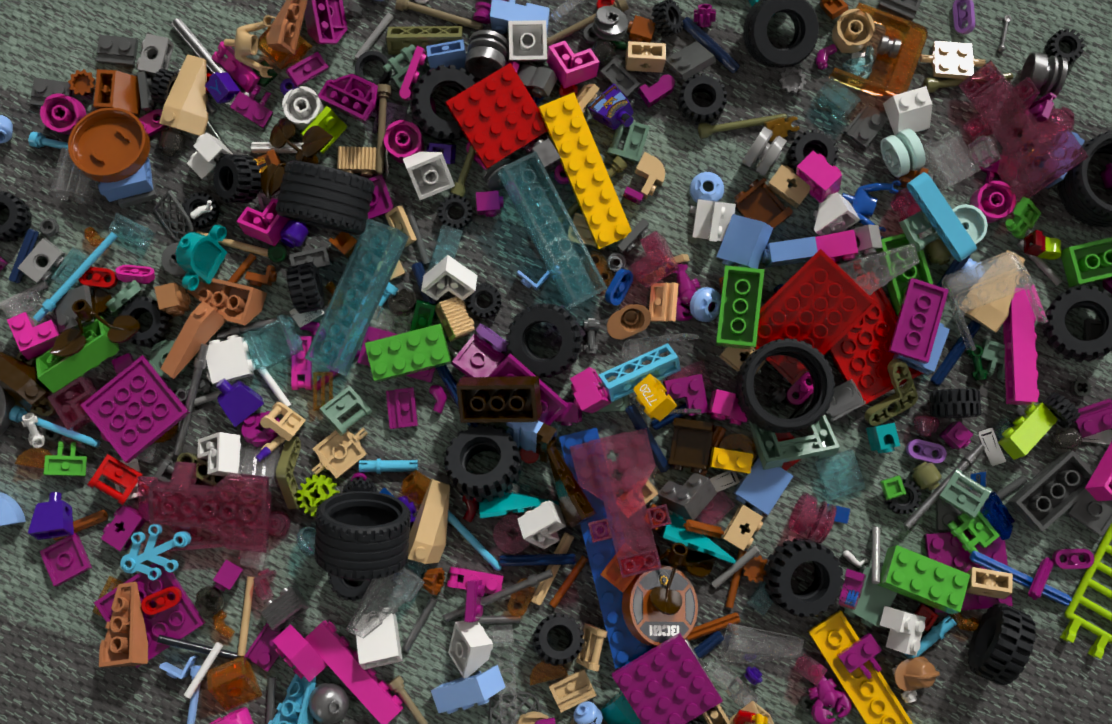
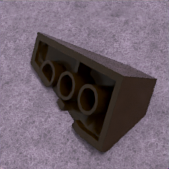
(21, 382)
(571, 496)

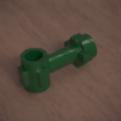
(979, 373)

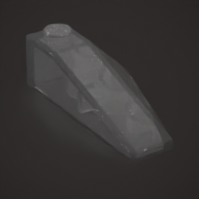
(879, 268)

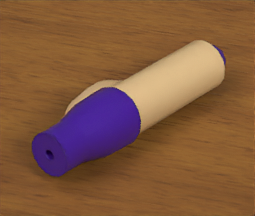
(269, 447)

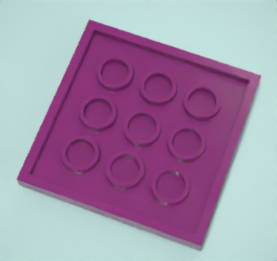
(135, 409)
(949, 551)
(172, 622)
(667, 684)

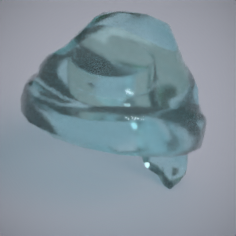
(860, 66)
(306, 540)

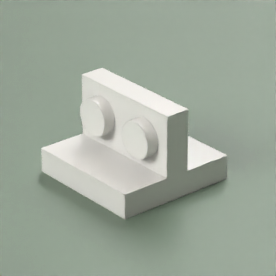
(712, 219)

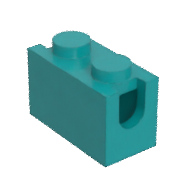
(883, 438)

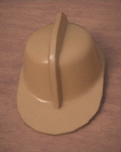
(628, 321)
(915, 674)

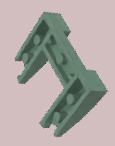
(773, 454)

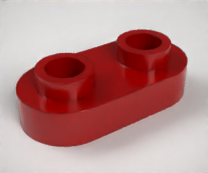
(99, 278)
(162, 600)

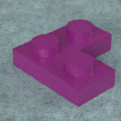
(691, 388)

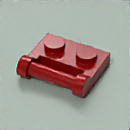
(119, 474)

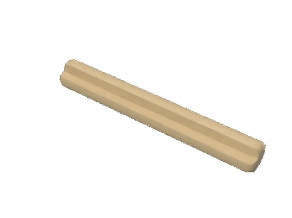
(544, 586)

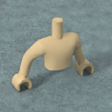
(247, 44)

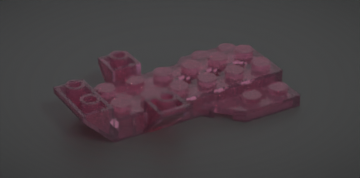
(1005, 113)
(186, 506)
(627, 520)

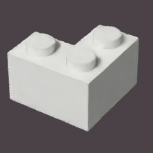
(208, 154)
(451, 277)
(222, 453)
(541, 524)
(905, 630)

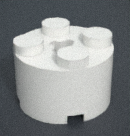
(302, 98)

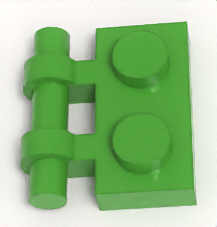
(1025, 217)
(978, 527)

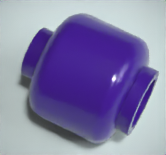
(294, 233)

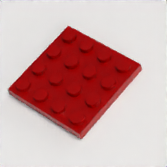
(497, 115)

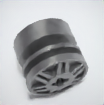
(485, 53)
(1045, 72)

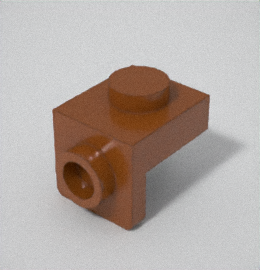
(833, 8)
(258, 279)

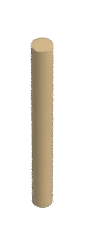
(241, 246)
(246, 616)

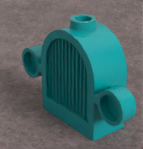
(200, 256)

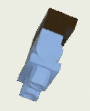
(533, 437)

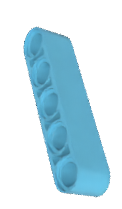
(941, 216)

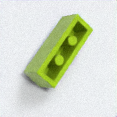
(1027, 430)

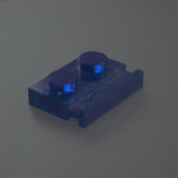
(998, 516)

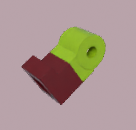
(1042, 246)

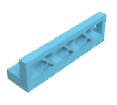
(625, 382)

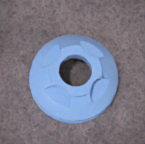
(698, 192)
(700, 302)

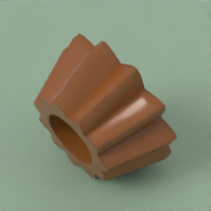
(82, 83)
(755, 569)
(434, 580)

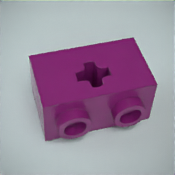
(113, 531)

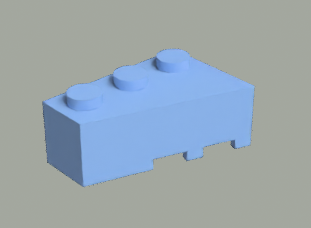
(505, 11)
(468, 691)

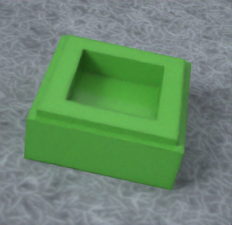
(893, 487)

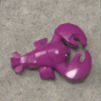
(685, 292)
(828, 697)

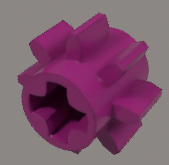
(704, 15)

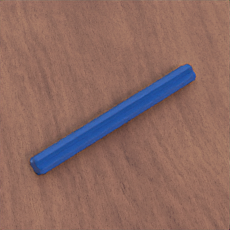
(1019, 577)

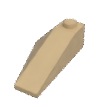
(187, 100)
(994, 313)
(429, 529)

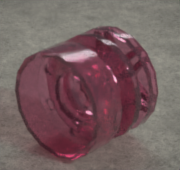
(815, 519)

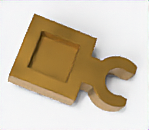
(780, 126)

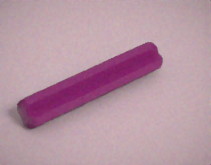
(1041, 578)

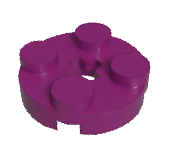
(251, 430)

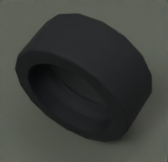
(369, 56)

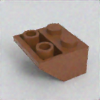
(117, 91)

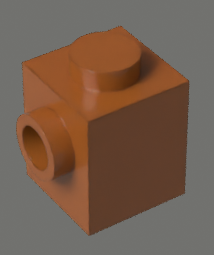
(641, 29)

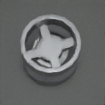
(888, 46)

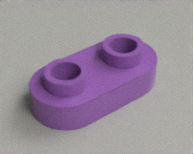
(964, 16)
(486, 333)
(925, 451)

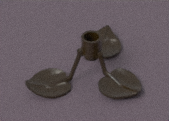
(313, 141)
(72, 341)
(696, 563)

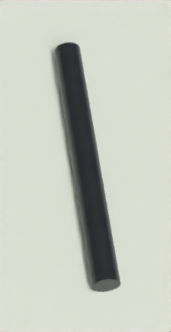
(195, 647)

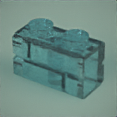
(837, 98)

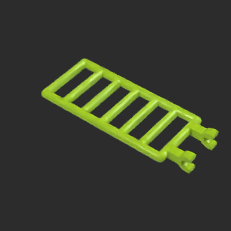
(1075, 622)

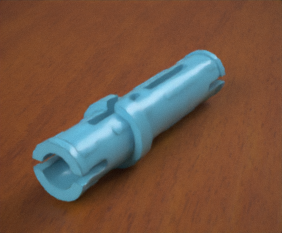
(387, 465)
(937, 632)

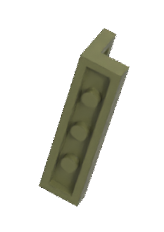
(402, 37)

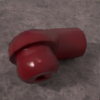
(472, 508)

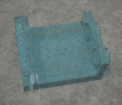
(273, 342)

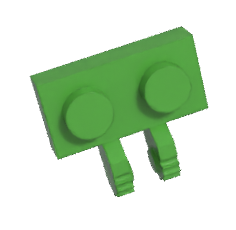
(65, 465)

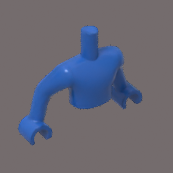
(865, 204)

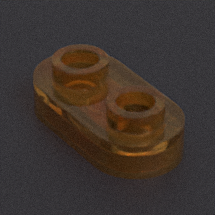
(603, 267)
(523, 598)

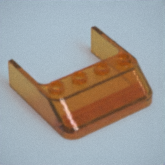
(889, 74)

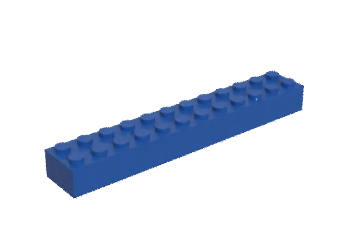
(622, 643)

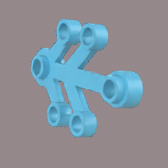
(152, 553)

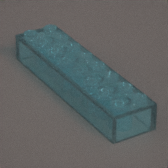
(552, 229)
(357, 297)

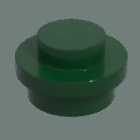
(277, 253)

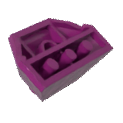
(325, 20)
(351, 96)

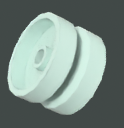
(903, 152)
(972, 220)

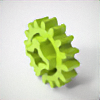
(320, 485)

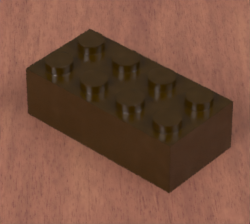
(499, 399)

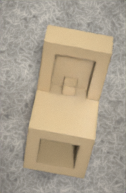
(653, 171)

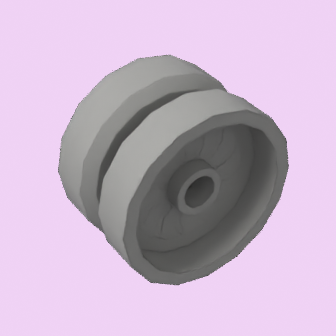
(764, 151)

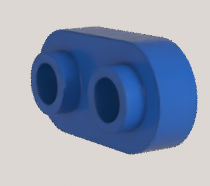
(619, 287)

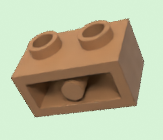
(172, 299)

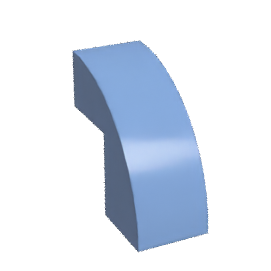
(10, 511)

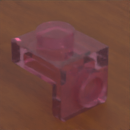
(262, 585)
(810, 669)

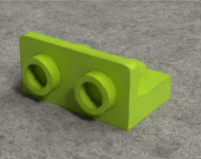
(330, 123)

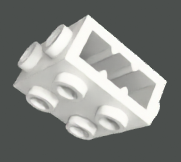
(229, 360)

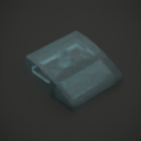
(840, 474)

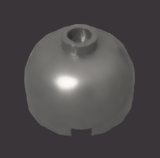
(328, 703)

